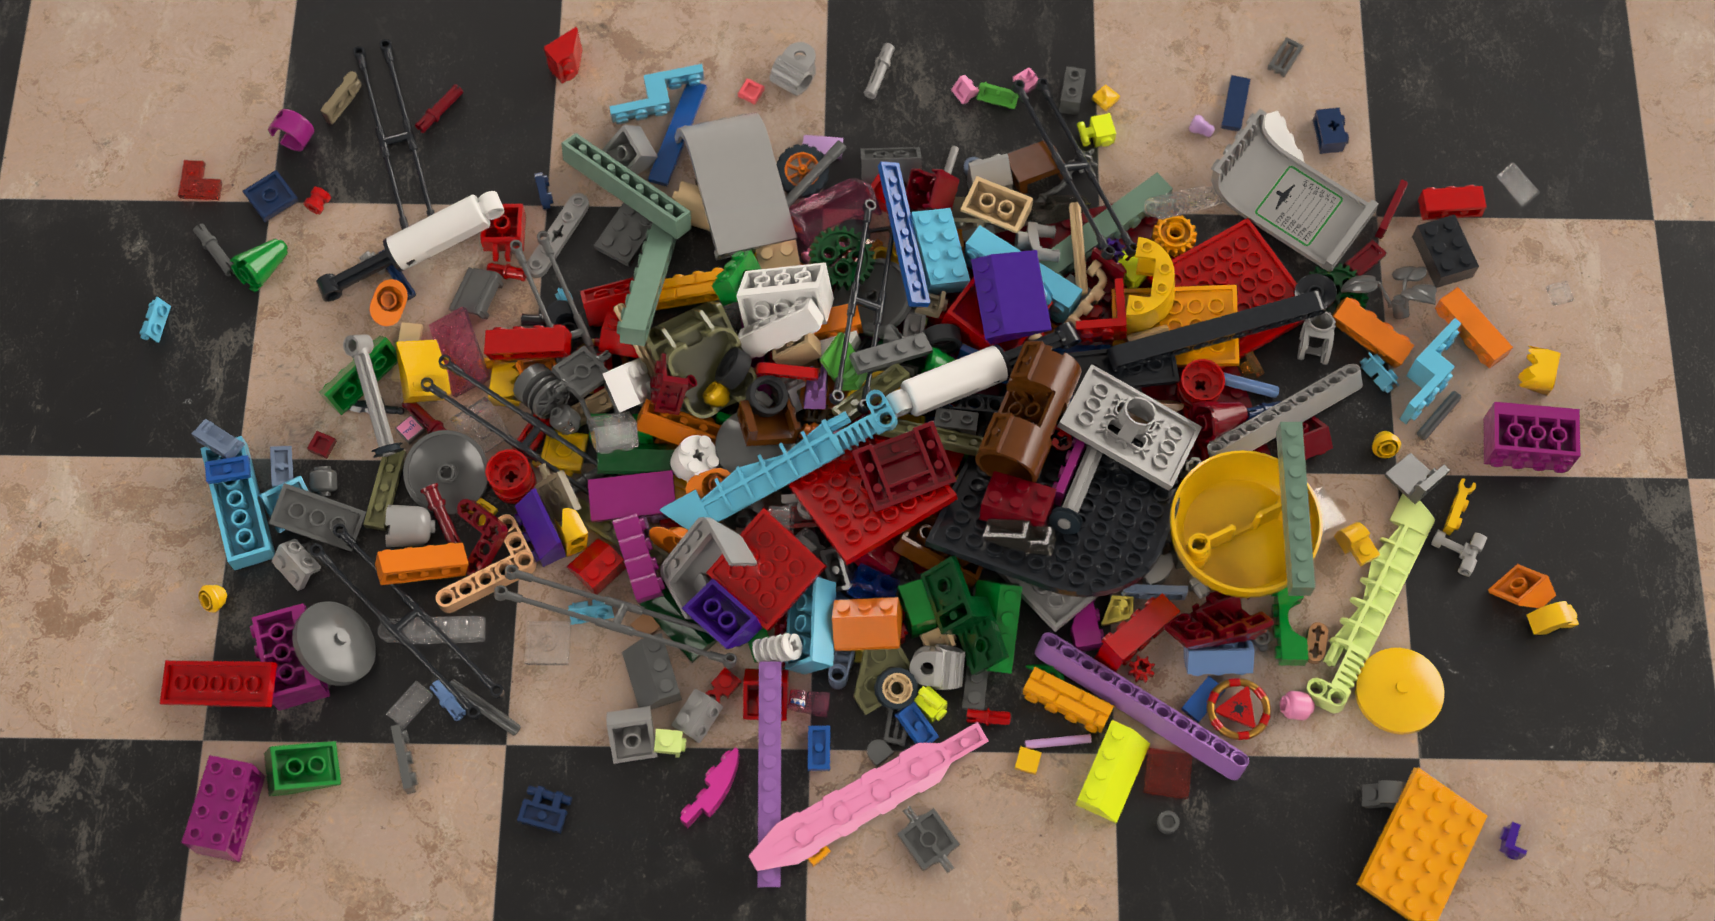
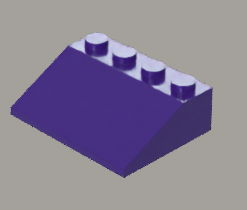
(1011, 295)

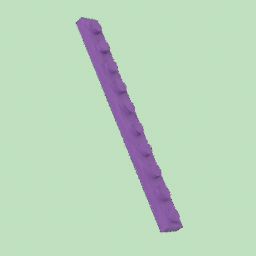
(769, 760)

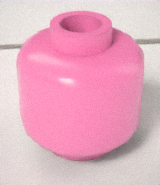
(1297, 705)

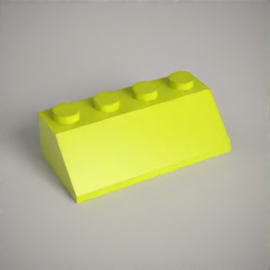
(1113, 772)

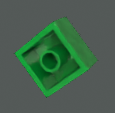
(917, 608)

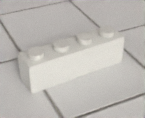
(1278, 131)
(781, 328)

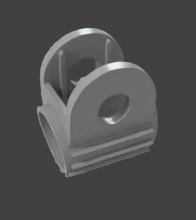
(793, 71)
(1319, 327)
(947, 665)

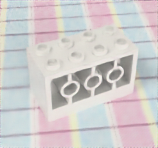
(775, 289)

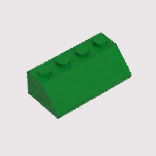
(346, 387)
(1005, 604)

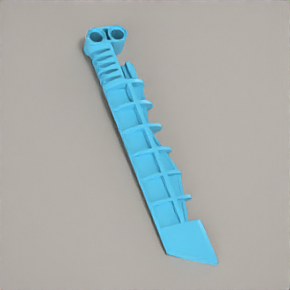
(764, 477)

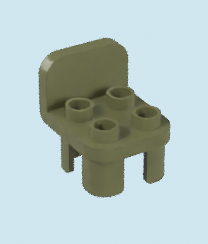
(695, 346)

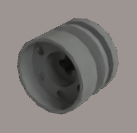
(535, 390)

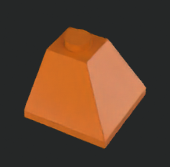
(1524, 587)

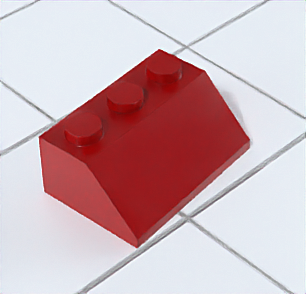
(603, 299)

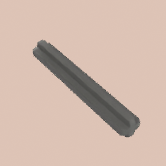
(487, 709)

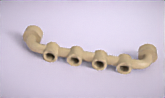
(1095, 294)

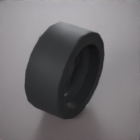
(944, 337)
(733, 368)
(778, 385)

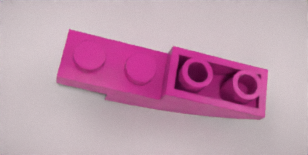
(719, 781)

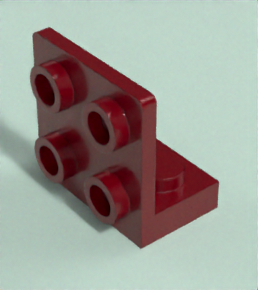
(1113, 271)
(667, 390)

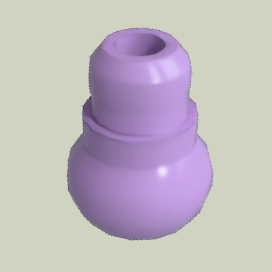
(1201, 126)

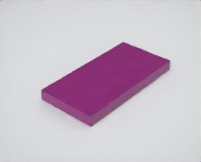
(630, 494)

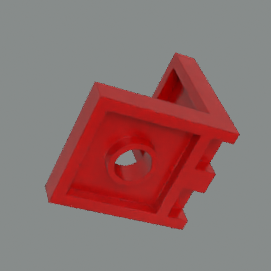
(1106, 329)

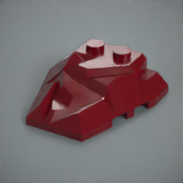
(1217, 623)

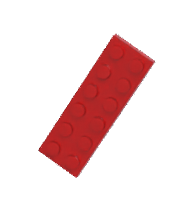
(218, 683)

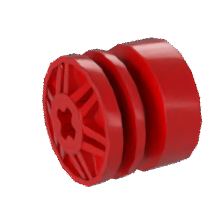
(1201, 374)
(510, 475)

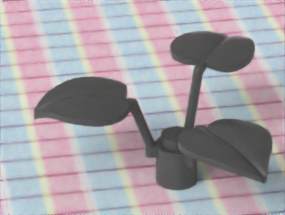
(1400, 304)

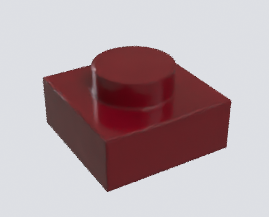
(321, 444)

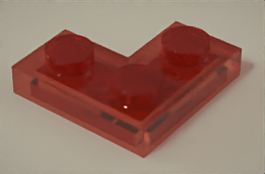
(195, 186)

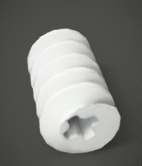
(778, 648)

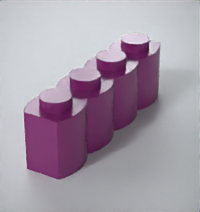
(637, 558)

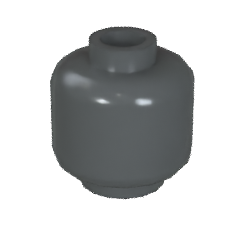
(323, 481)

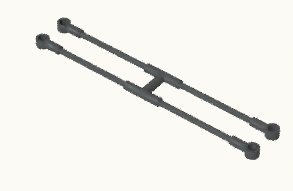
(582, 330)
(501, 593)

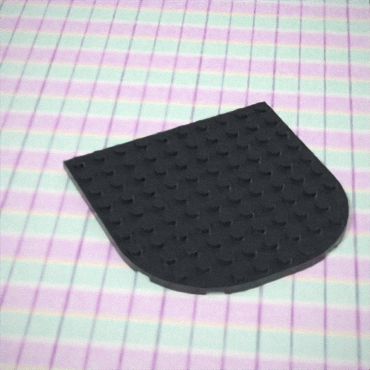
(1116, 545)

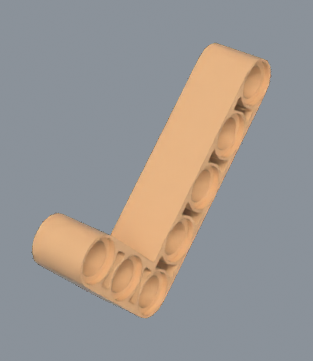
(493, 572)

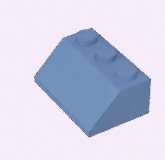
(1220, 659)

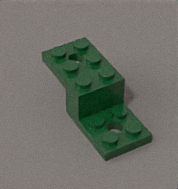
(964, 615)

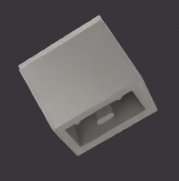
(992, 169)

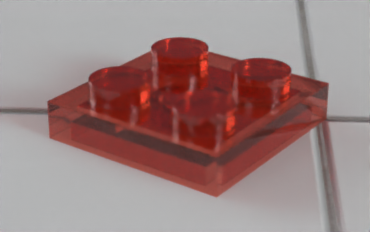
(1168, 773)

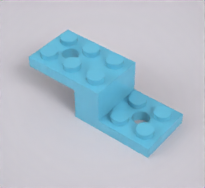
(657, 95)
(1431, 372)

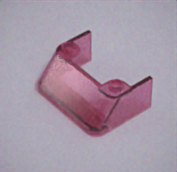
(831, 208)

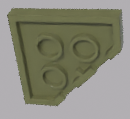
(871, 666)

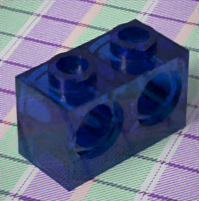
(871, 583)

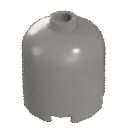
(408, 526)

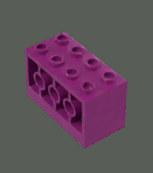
(1531, 437)
(275, 644)
(224, 808)

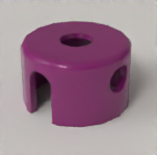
(296, 126)

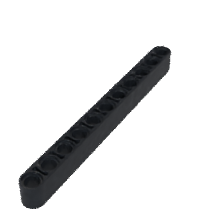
(1215, 331)

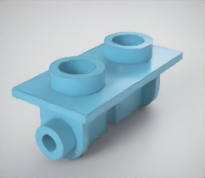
(157, 316)
(1374, 365)
(597, 609)

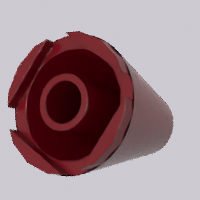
(1216, 418)

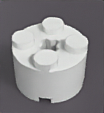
(693, 457)

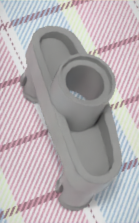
(1030, 241)

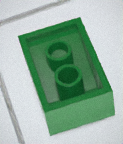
(301, 767)

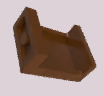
(1031, 165)
(768, 430)

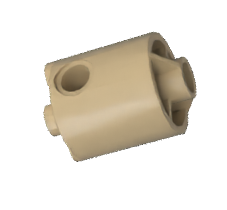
(690, 198)

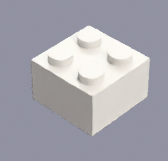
(629, 384)

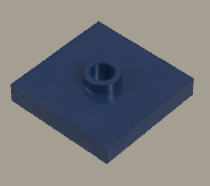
(270, 195)

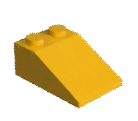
(419, 361)

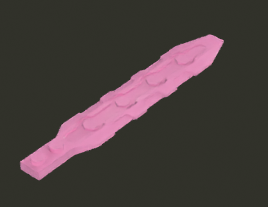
(862, 800)

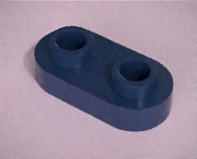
(545, 197)

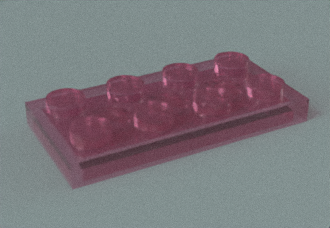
(459, 342)

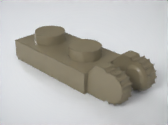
(341, 98)

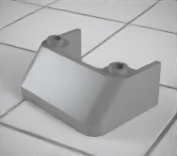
(696, 552)

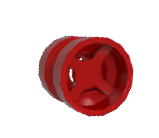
(317, 200)

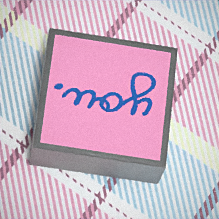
(410, 429)

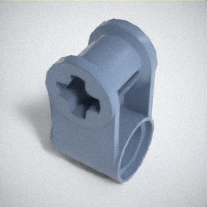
(842, 665)

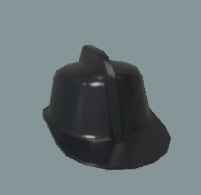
(561, 314)

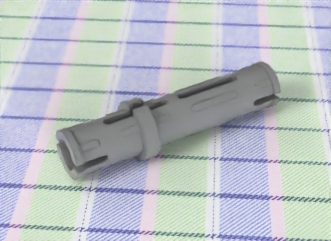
(882, 64)

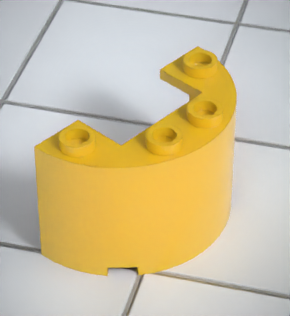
(1147, 311)

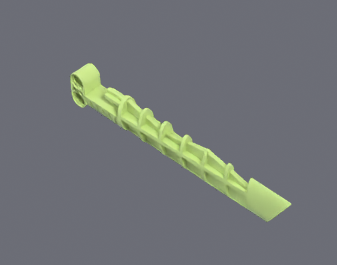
(1382, 589)

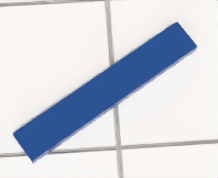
(669, 150)

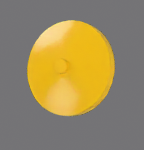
(1399, 691)

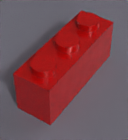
(1452, 200)

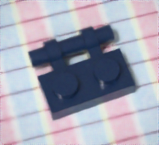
(542, 815)

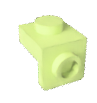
(669, 742)

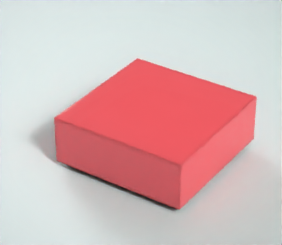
(751, 91)

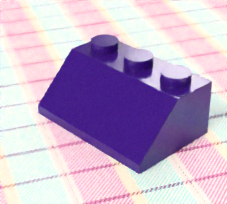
(539, 529)
(722, 616)

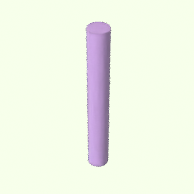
(1058, 741)

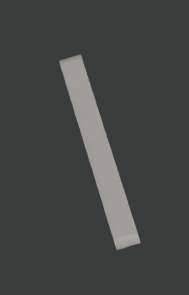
(1293, 409)

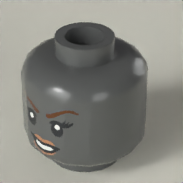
(565, 419)

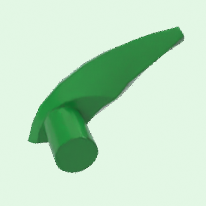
(1047, 668)

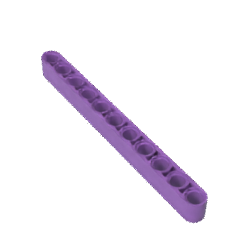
(1142, 706)

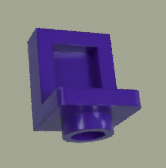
(1509, 836)

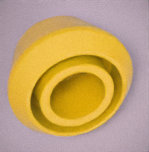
(716, 395)
(1386, 444)
(212, 597)

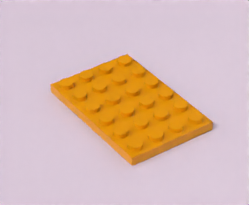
(1193, 306)
(1422, 849)

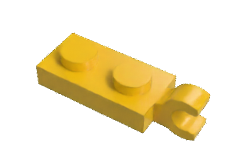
(1459, 504)

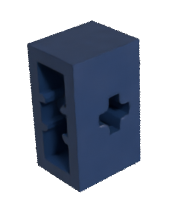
(1330, 130)

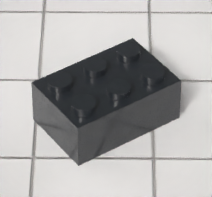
(1445, 251)

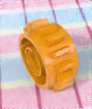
(1175, 225)

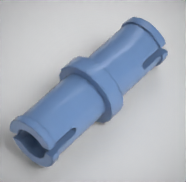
(447, 700)

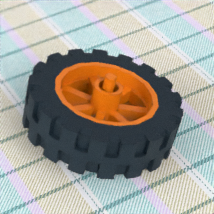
(798, 152)

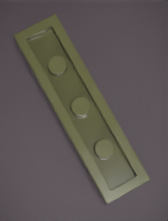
(885, 382)
(384, 490)

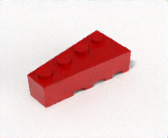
(1136, 633)

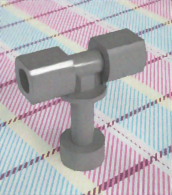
(1467, 552)

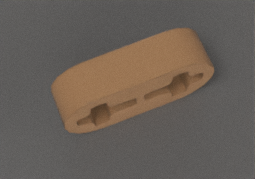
(1321, 643)

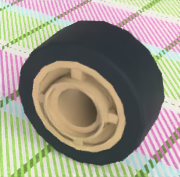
(904, 679)

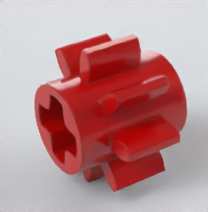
(1144, 664)

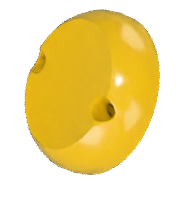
(1236, 522)

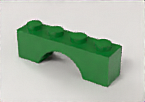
(1291, 647)

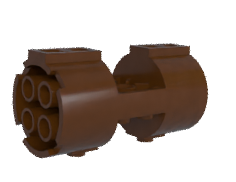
(1034, 399)

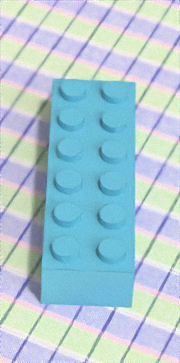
(1065, 294)
(241, 516)

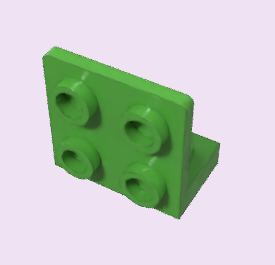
(831, 363)

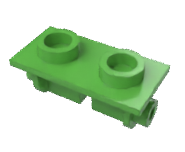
(997, 95)

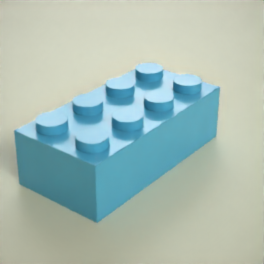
(940, 251)
(812, 621)

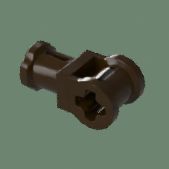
(817, 415)

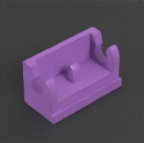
(817, 391)

